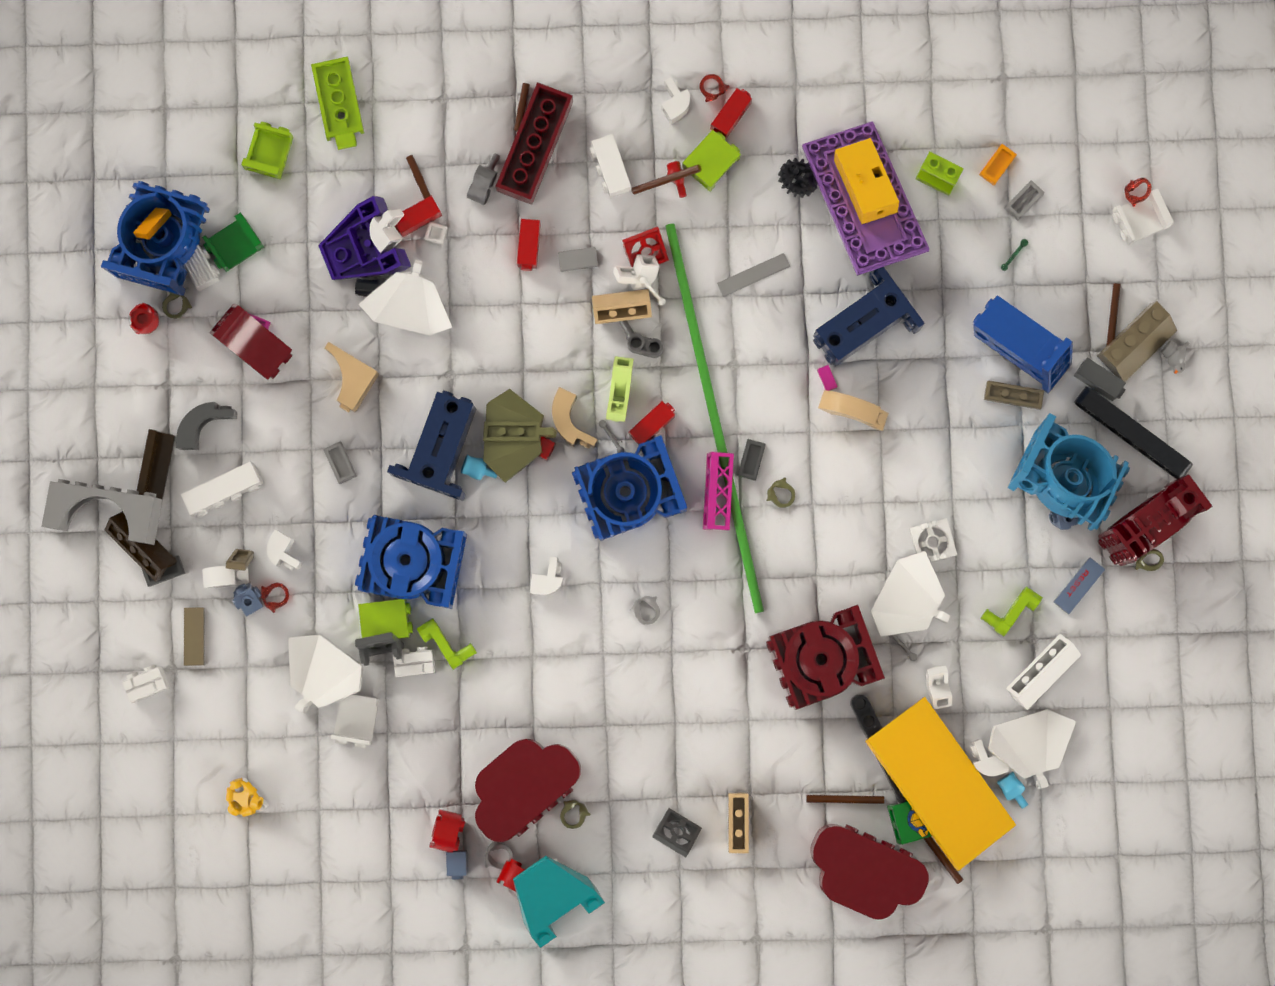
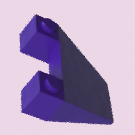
(350, 250)

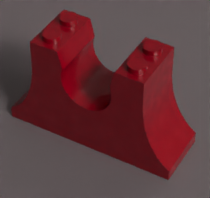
(251, 341)

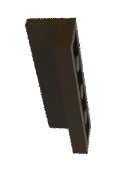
(155, 463)
(151, 558)

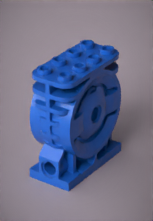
(171, 251)
(592, 476)
(375, 581)

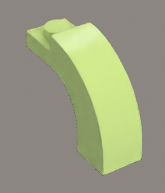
(620, 389)

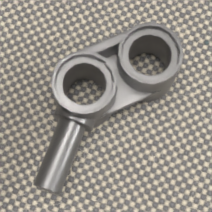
(483, 179)
(646, 342)

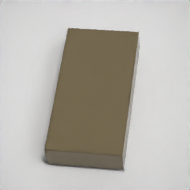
(240, 559)

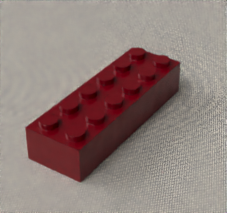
(534, 143)

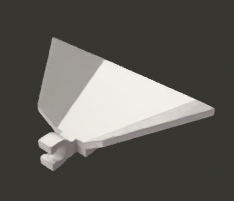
(408, 303)
(909, 597)
(321, 671)
(1032, 743)

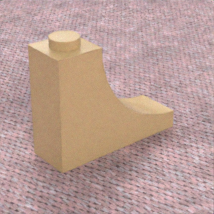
(356, 378)

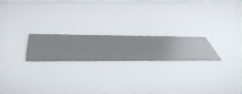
(753, 274)

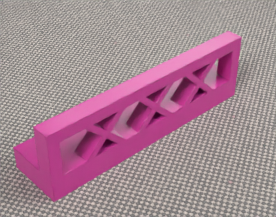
(711, 491)

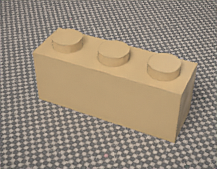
(621, 306)
(738, 822)

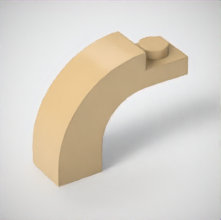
(853, 408)
(561, 412)

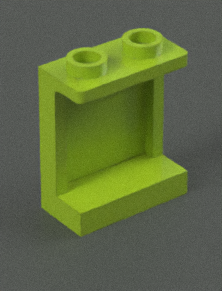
(268, 150)
(714, 157)
(939, 173)
(386, 617)

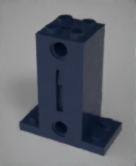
(866, 319)
(439, 446)

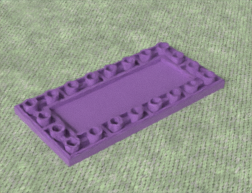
(875, 242)

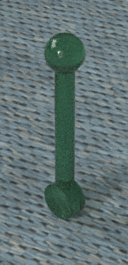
(1023, 243)

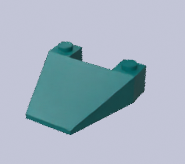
(549, 892)

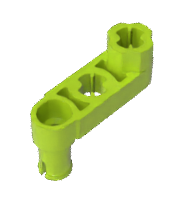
(1027, 598)
(431, 630)

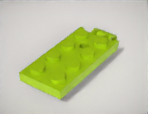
(335, 96)

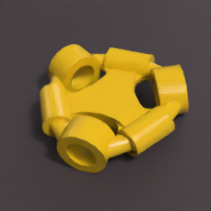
(242, 803)

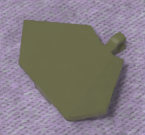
(512, 434)

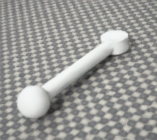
(661, 301)

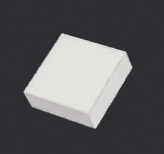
(436, 233)

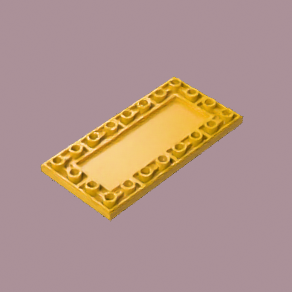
(940, 783)

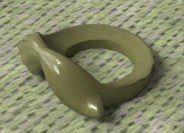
(186, 304)
(780, 484)
(1141, 564)
(583, 812)

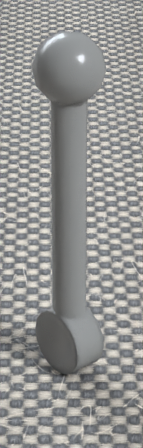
(602, 423)
(912, 656)

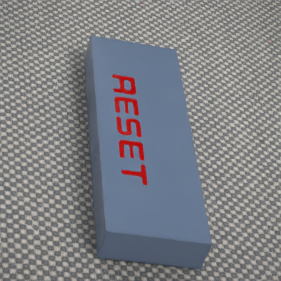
(1079, 585)

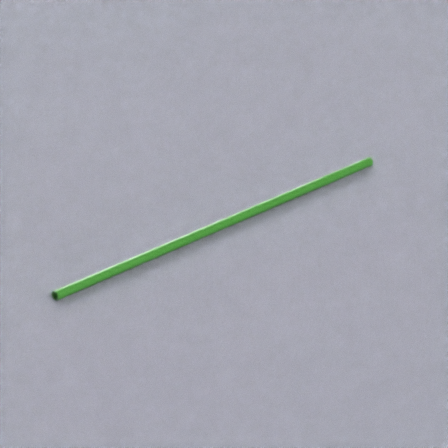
(713, 414)

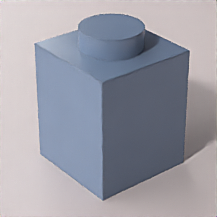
(457, 864)

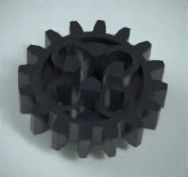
(794, 169)

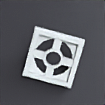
(940, 524)

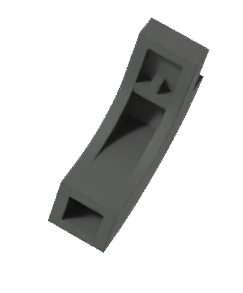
(193, 422)

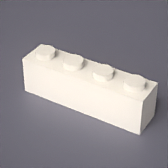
(221, 489)
(1043, 671)

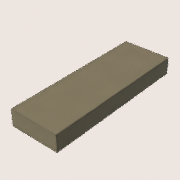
(1013, 395)
(194, 636)

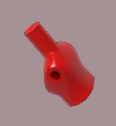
(675, 167)

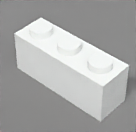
(610, 166)

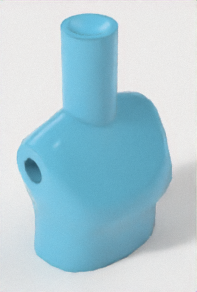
(476, 468)
(1012, 789)

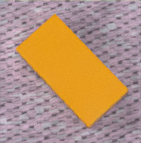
(998, 164)
(152, 223)

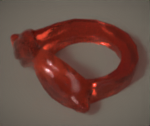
(722, 87)
(1134, 184)
(274, 605)

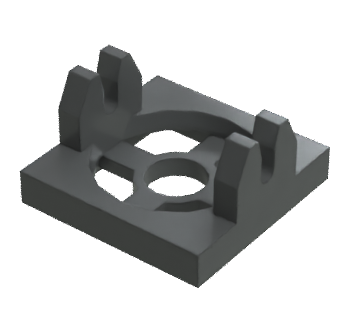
(379, 645)
(692, 828)

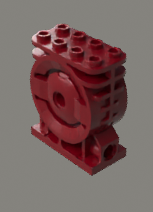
(1153, 521)
(785, 649)

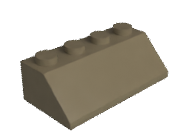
(1138, 341)

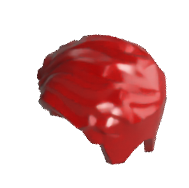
(144, 319)

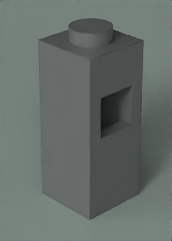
(1100, 379)

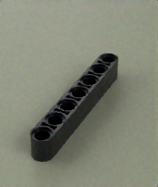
(1133, 433)
(871, 730)

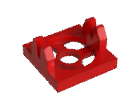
(653, 233)

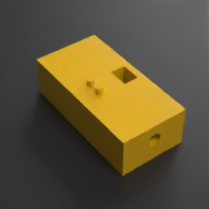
(866, 181)

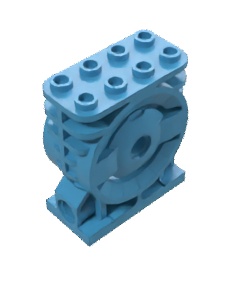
(1068, 483)

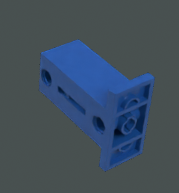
(1024, 342)

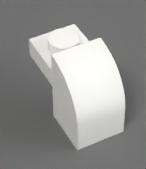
(679, 103)
(384, 232)
(643, 266)
(278, 548)
(221, 577)
(549, 584)
(938, 687)
(986, 764)

